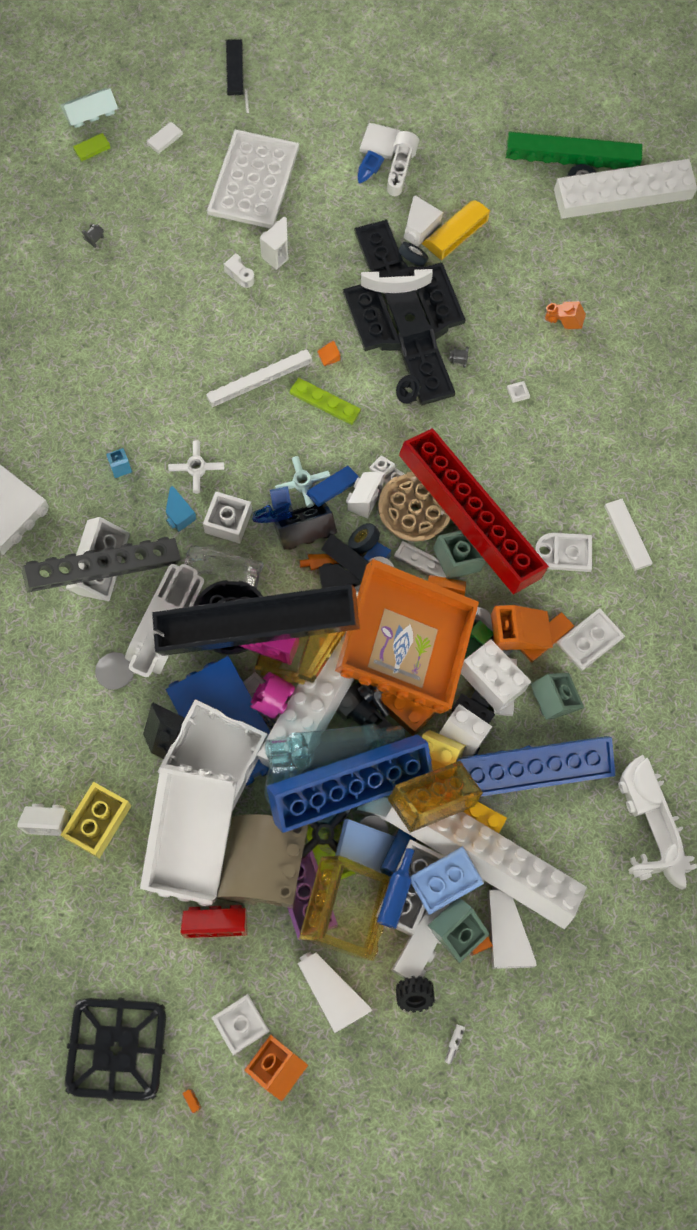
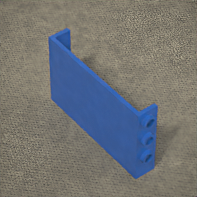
(223, 690)

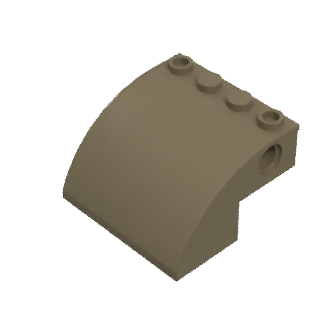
(261, 862)

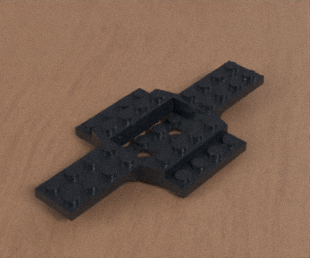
(432, 306)

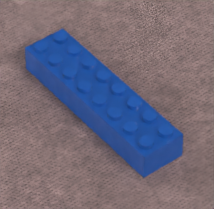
(347, 783)

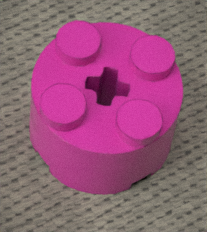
(272, 695)

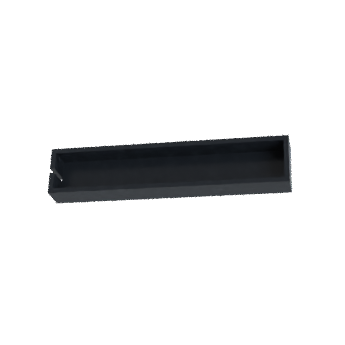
(256, 620)

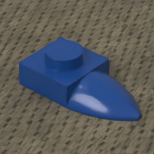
(369, 165)

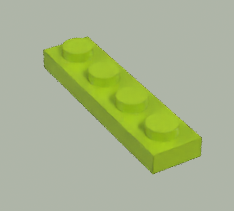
(325, 401)

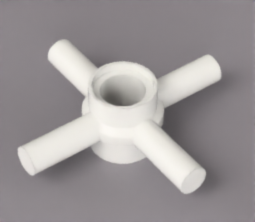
(196, 460)

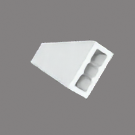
(507, 934)
(334, 995)

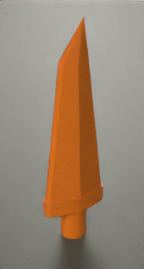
(316, 561)

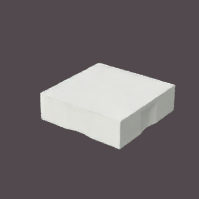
(216, 744)

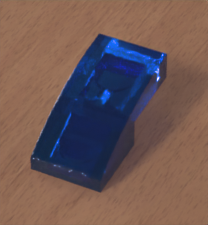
(268, 515)

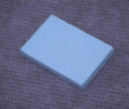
(364, 844)
(446, 880)

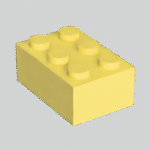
(96, 820)

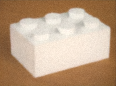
(494, 676)

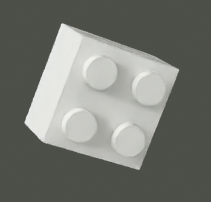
(227, 517)

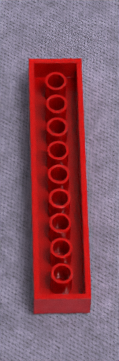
(473, 511)

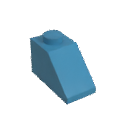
(178, 511)

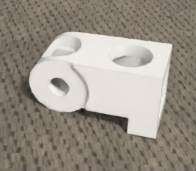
(238, 272)

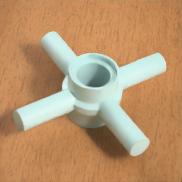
(303, 475)

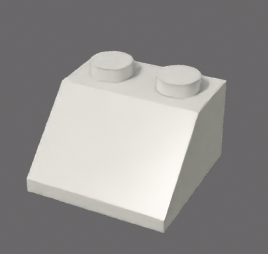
(365, 493)
(466, 729)
(43, 820)

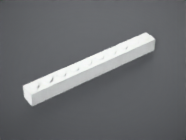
(259, 378)

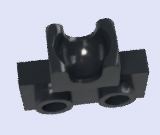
(475, 705)

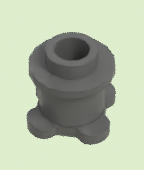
(93, 234)
(459, 356)

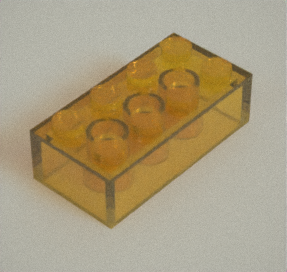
(434, 796)

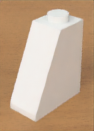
(421, 221)

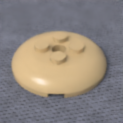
(396, 513)

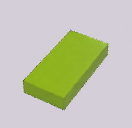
(91, 147)

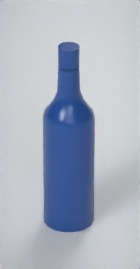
(395, 852)
(396, 893)

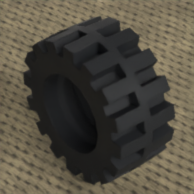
(415, 994)

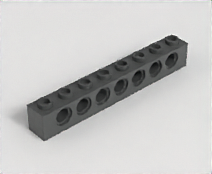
(36, 582)

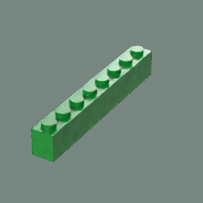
(573, 150)

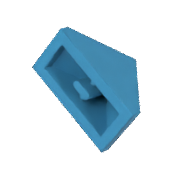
(119, 463)

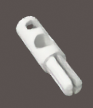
(453, 1046)

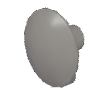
(113, 671)

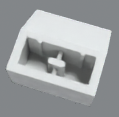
(275, 244)

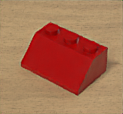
(214, 922)

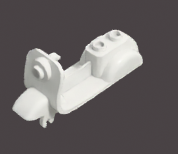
(177, 590)
(646, 797)

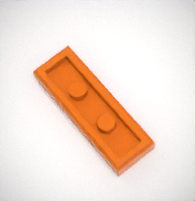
(558, 627)

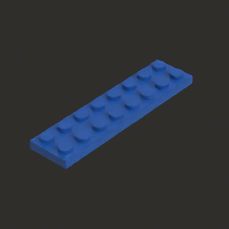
(542, 765)

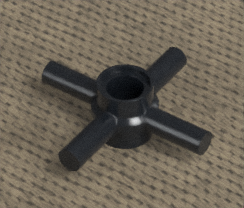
(371, 693)
(330, 834)

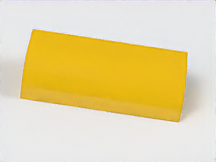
(457, 229)

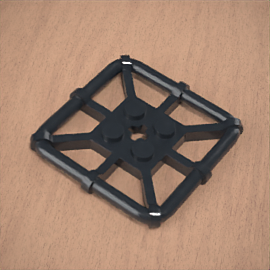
(124, 1060)

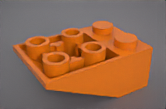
(520, 628)

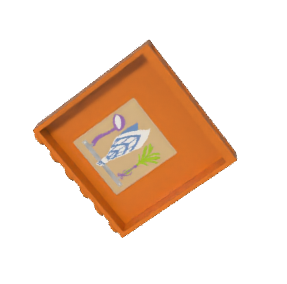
(408, 637)

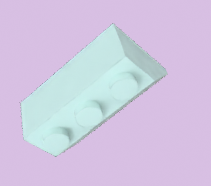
(89, 107)

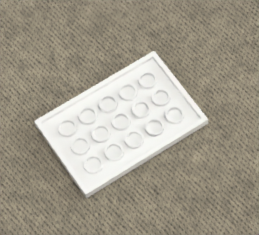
(253, 179)

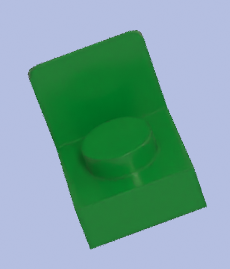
(479, 636)

